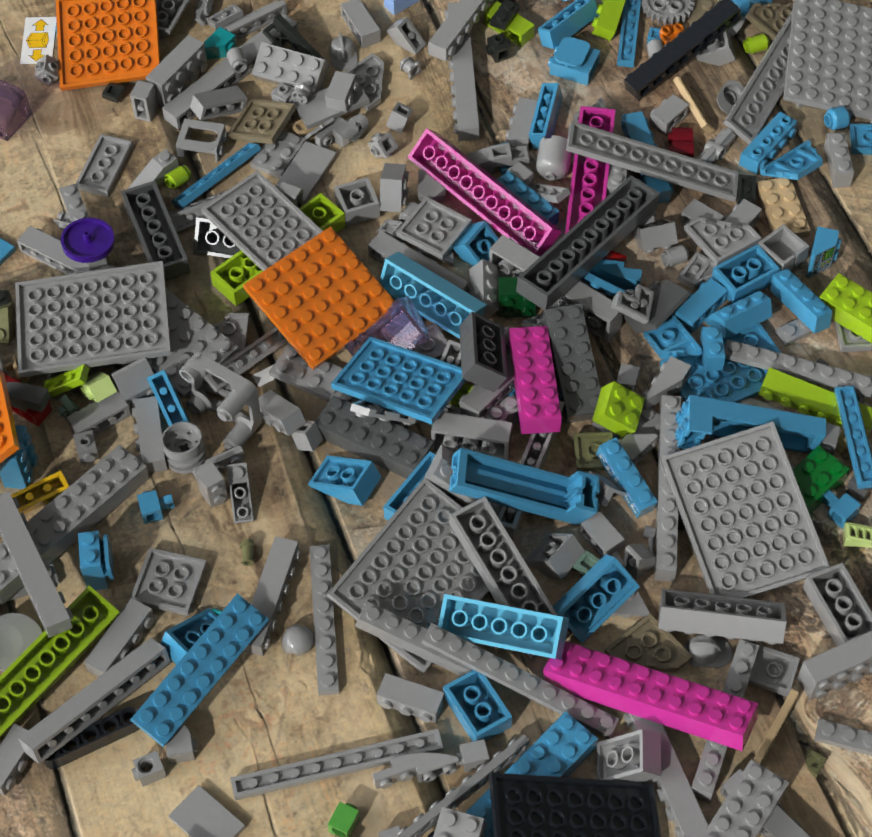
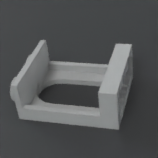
(216, 147)

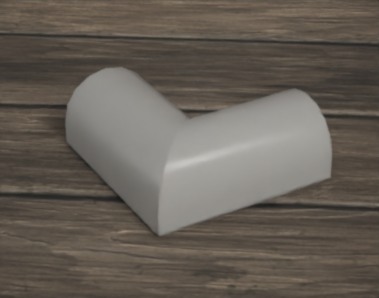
(635, 307)

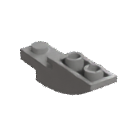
(499, 156)
(423, 765)

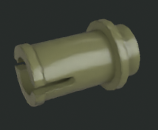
(247, 552)

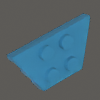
(794, 163)
(672, 340)

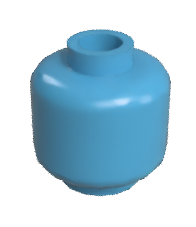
(837, 118)

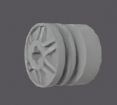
(183, 447)

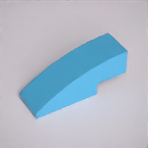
(616, 274)

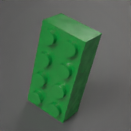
(818, 475)

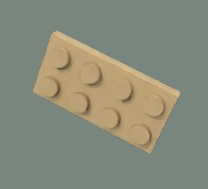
(782, 205)

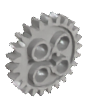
(668, 10)

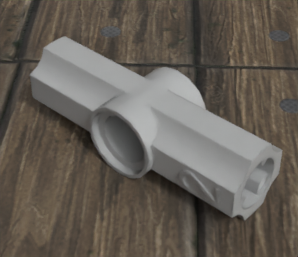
(717, 147)

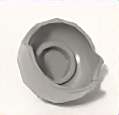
(297, 640)

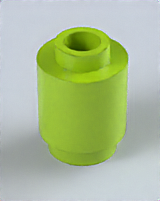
(756, 43)
(177, 177)

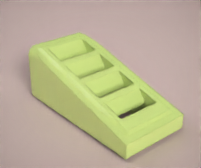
(852, 541)

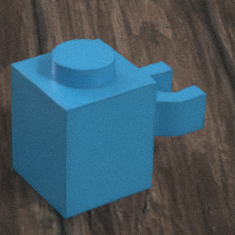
(152, 506)
(841, 509)

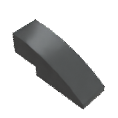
(27, 396)

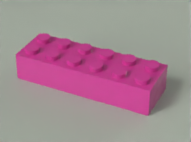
(534, 380)

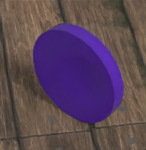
(87, 240)

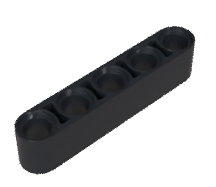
(102, 738)

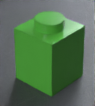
(344, 820)

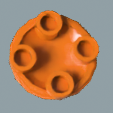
(670, 32)

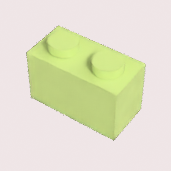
(97, 387)

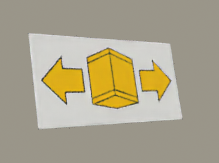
(37, 39)

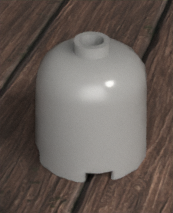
(552, 158)

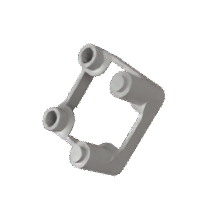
(242, 393)

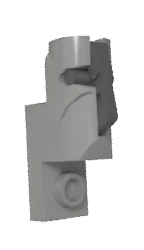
(343, 131)

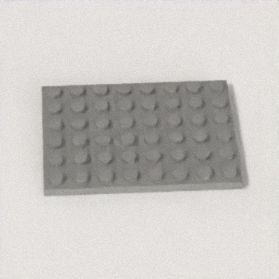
(830, 56)
(92, 319)
(744, 513)
(412, 566)

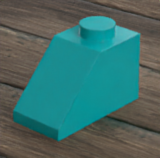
(219, 43)

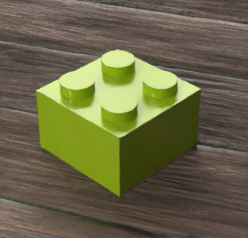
(618, 409)

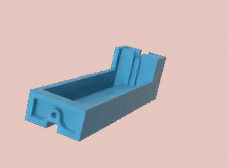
(722, 418)
(525, 487)

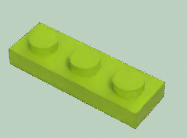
(67, 381)

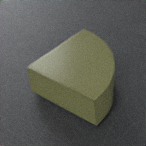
(814, 762)

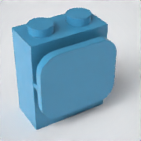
(574, 60)
(96, 559)

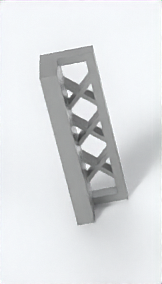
(256, 19)
(186, 217)

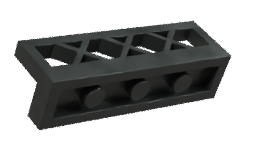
(290, 35)

